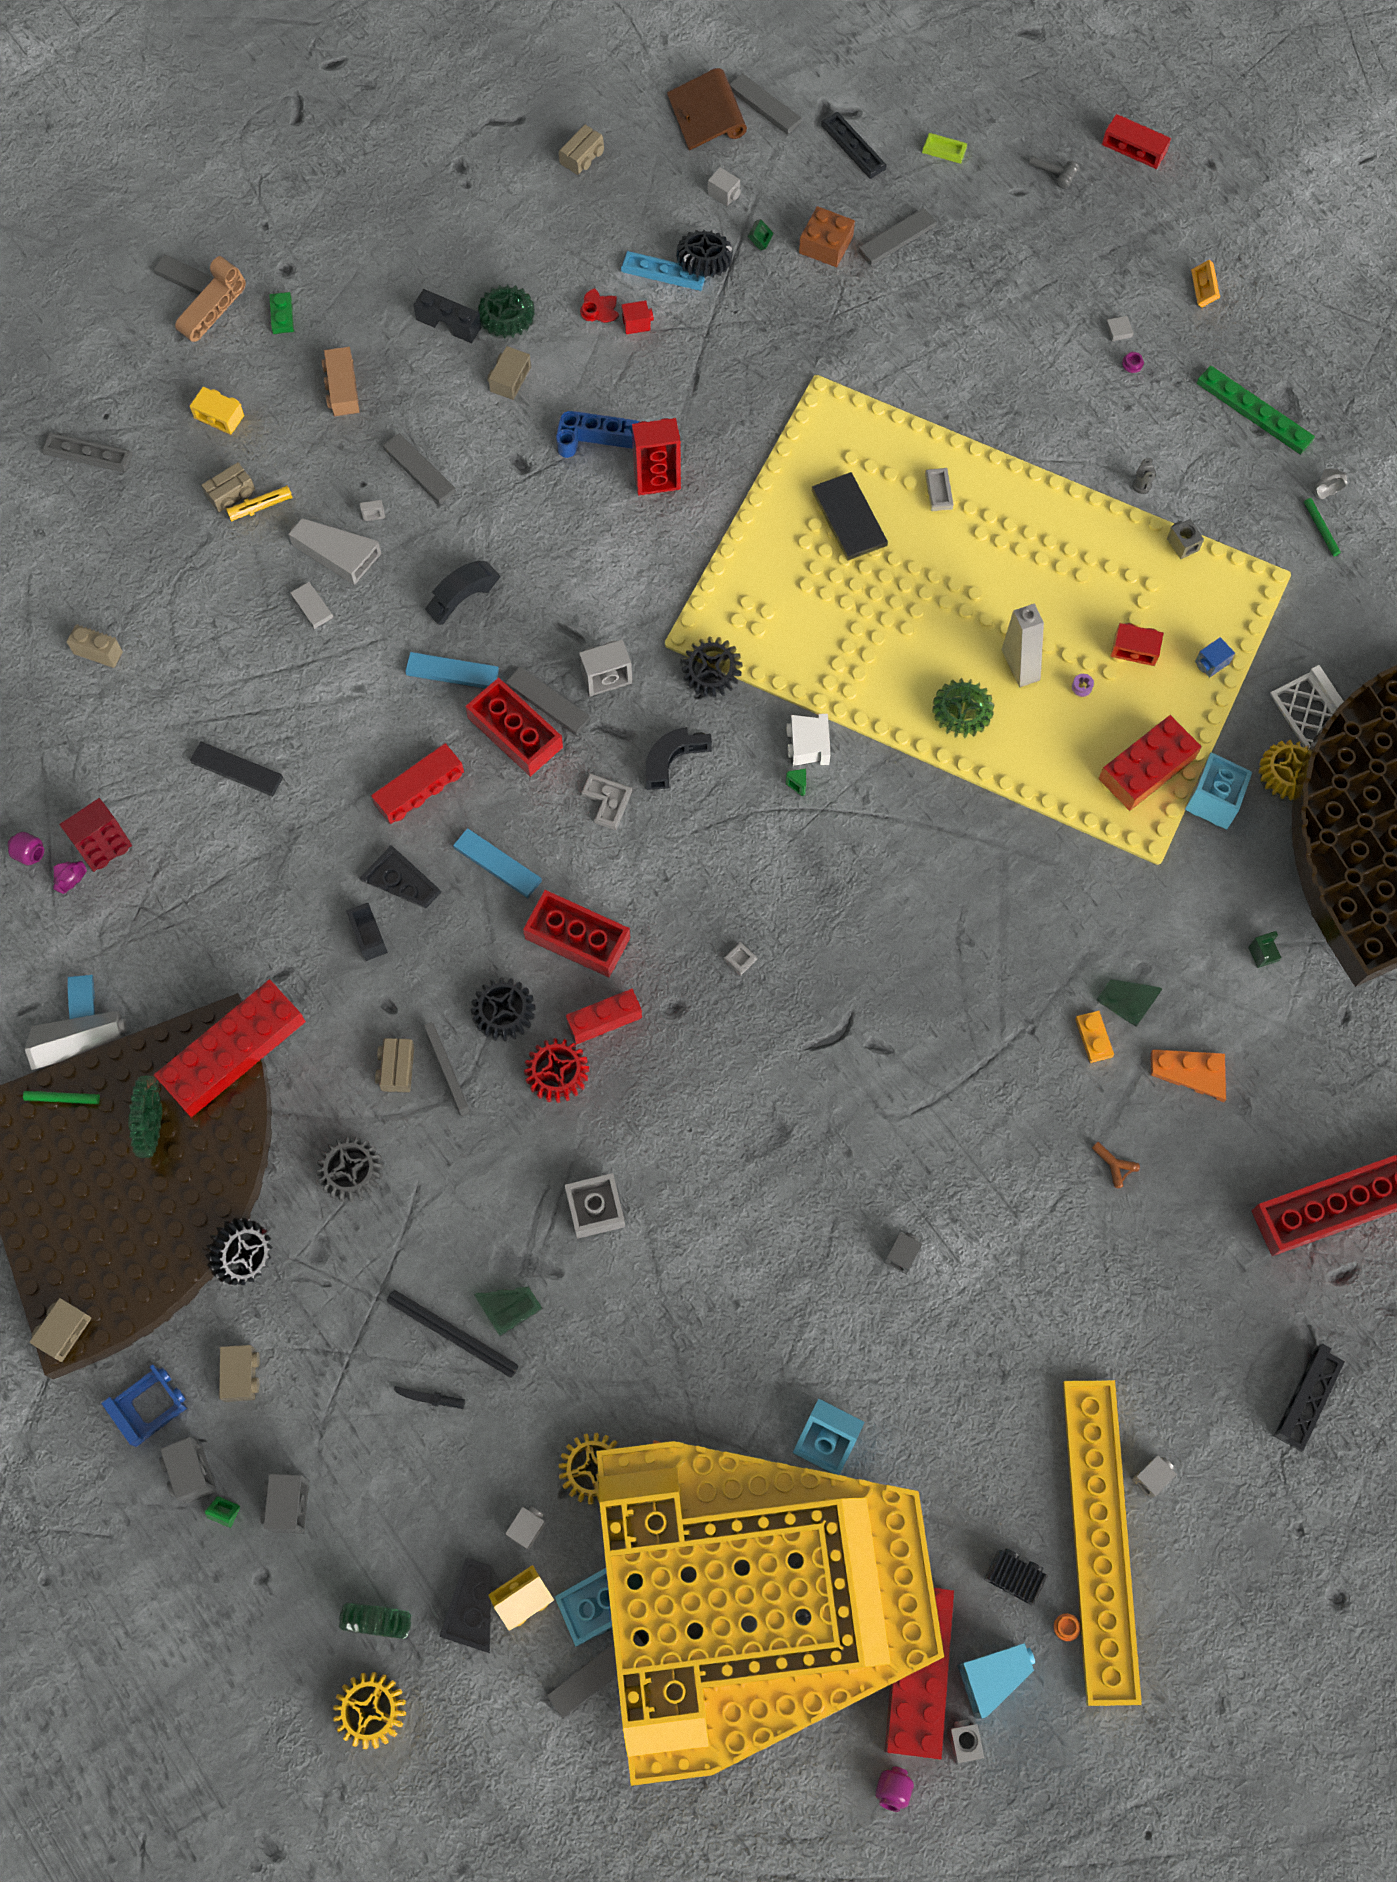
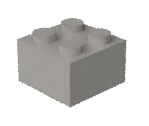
(605, 667)
(595, 1205)

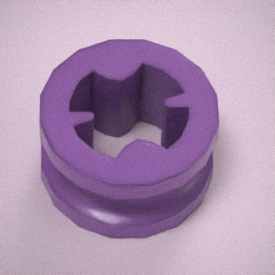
(1082, 692)

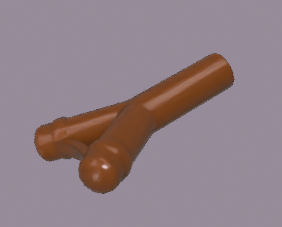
(1115, 1165)

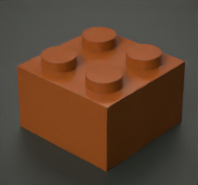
(826, 236)

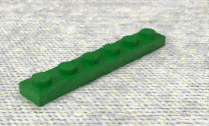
(1255, 410)

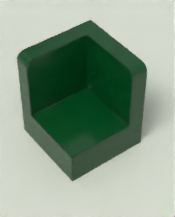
(1264, 949)

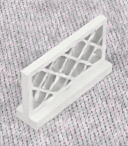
(1325, 693)

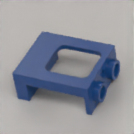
(127, 1417)

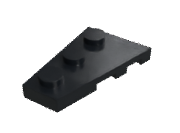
(401, 878)
(470, 1608)

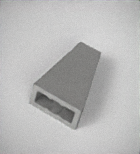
(336, 549)
(1024, 645)
(68, 1038)

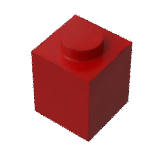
(636, 317)

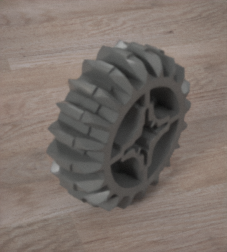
(359, 1166)

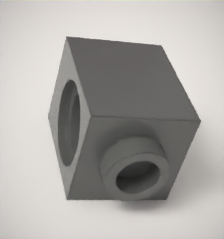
(1182, 546)
(903, 1252)

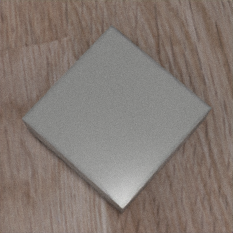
(1119, 328)
(372, 510)
(740, 958)

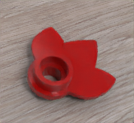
(600, 306)

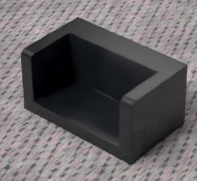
(366, 931)

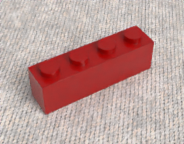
(418, 784)

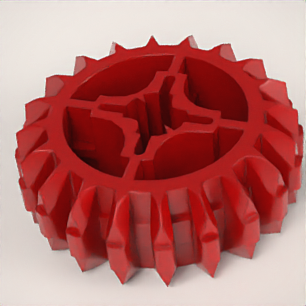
(548, 1073)

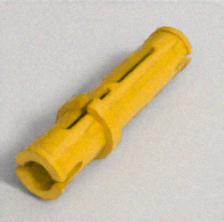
(283, 494)

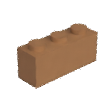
(340, 381)

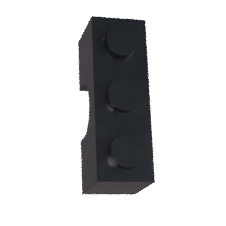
(432, 308)

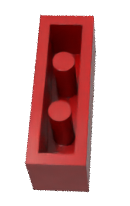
(1136, 141)
(604, 1016)

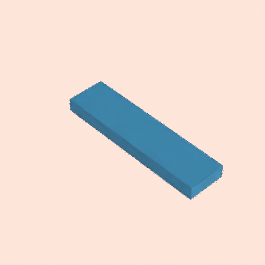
(660, 270)
(451, 670)
(497, 863)

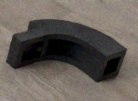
(458, 585)
(667, 750)

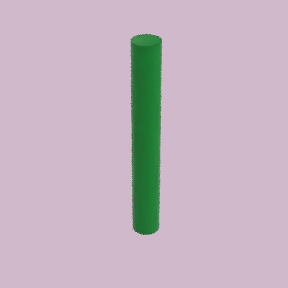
(1322, 527)
(61, 1097)

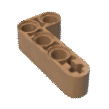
(212, 301)

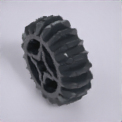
(704, 253)
(718, 660)
(488, 997)
(231, 1249)

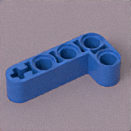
(599, 434)

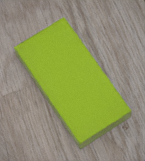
(944, 148)

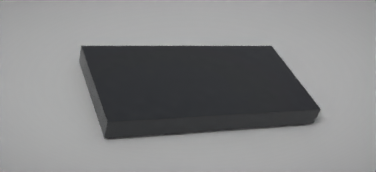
(849, 516)

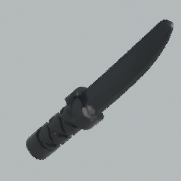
(435, 1399)

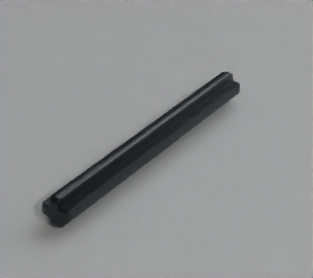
(452, 1333)

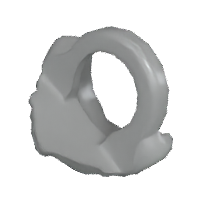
(1330, 483)

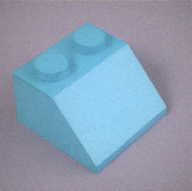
(828, 1437)

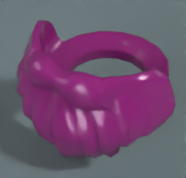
(68, 875)

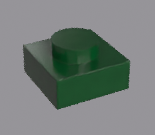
(760, 234)

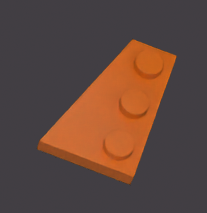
(1192, 1069)

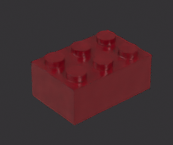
(96, 835)

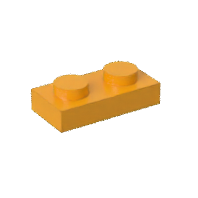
(1205, 283)
(1094, 1036)

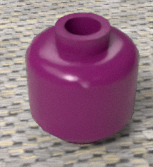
(25, 848)
(894, 1789)

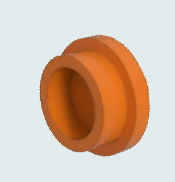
(1066, 1627)

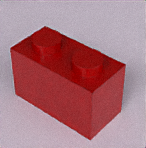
(1137, 644)

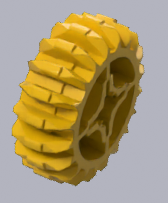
(1282, 776)
(581, 1471)
(364, 1722)

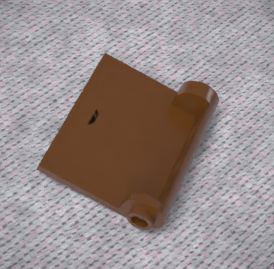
(710, 109)

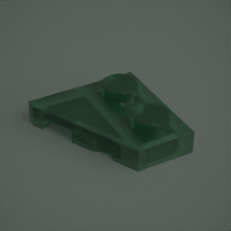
(1128, 999)
(508, 1307)

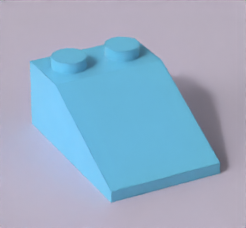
(1219, 791)
(588, 1606)

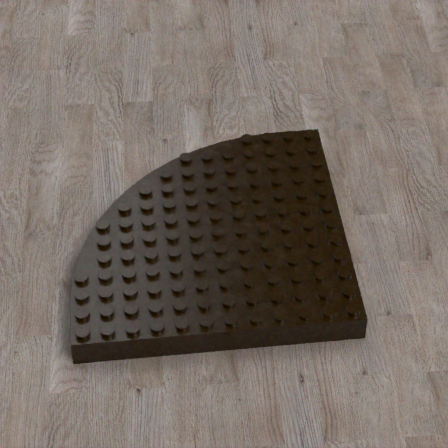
(1349, 829)
(114, 1227)

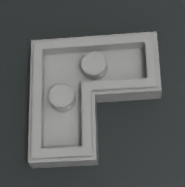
(612, 797)

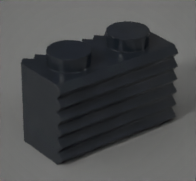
(1015, 1576)

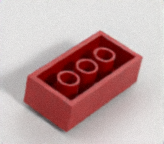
(657, 456)
(514, 726)
(1149, 762)
(577, 933)

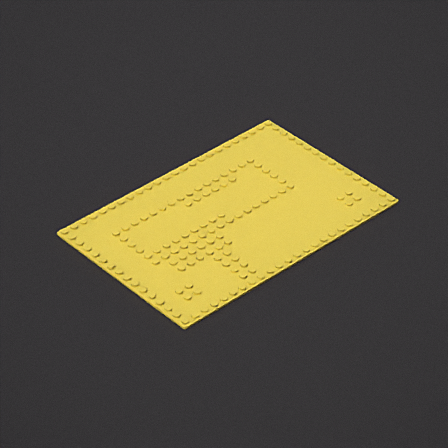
(935, 605)

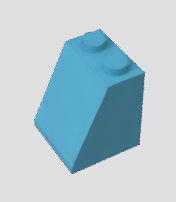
(995, 1676)

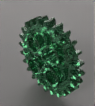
(145, 1116)

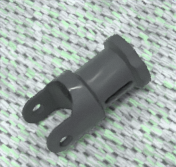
(1146, 478)

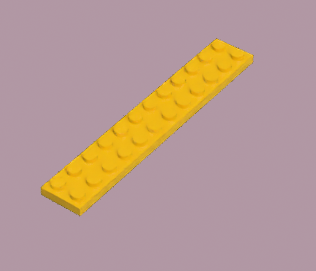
(1101, 1544)

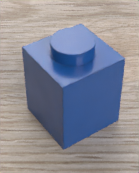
(1214, 657)

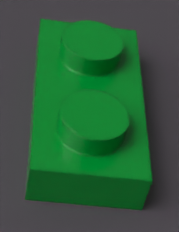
(281, 313)

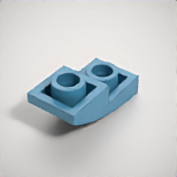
(81, 996)

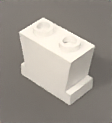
(809, 739)

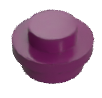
(1133, 362)

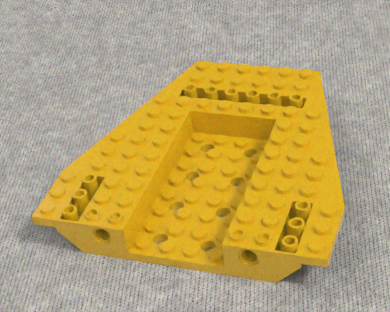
(733, 1691)

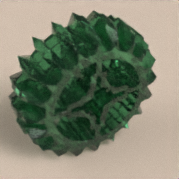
(509, 317)
(978, 711)
(375, 1620)

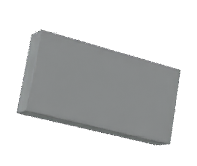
(939, 489)
(311, 605)

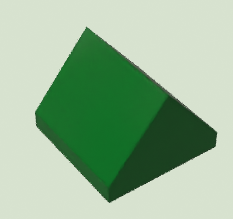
(797, 781)
(222, 1511)

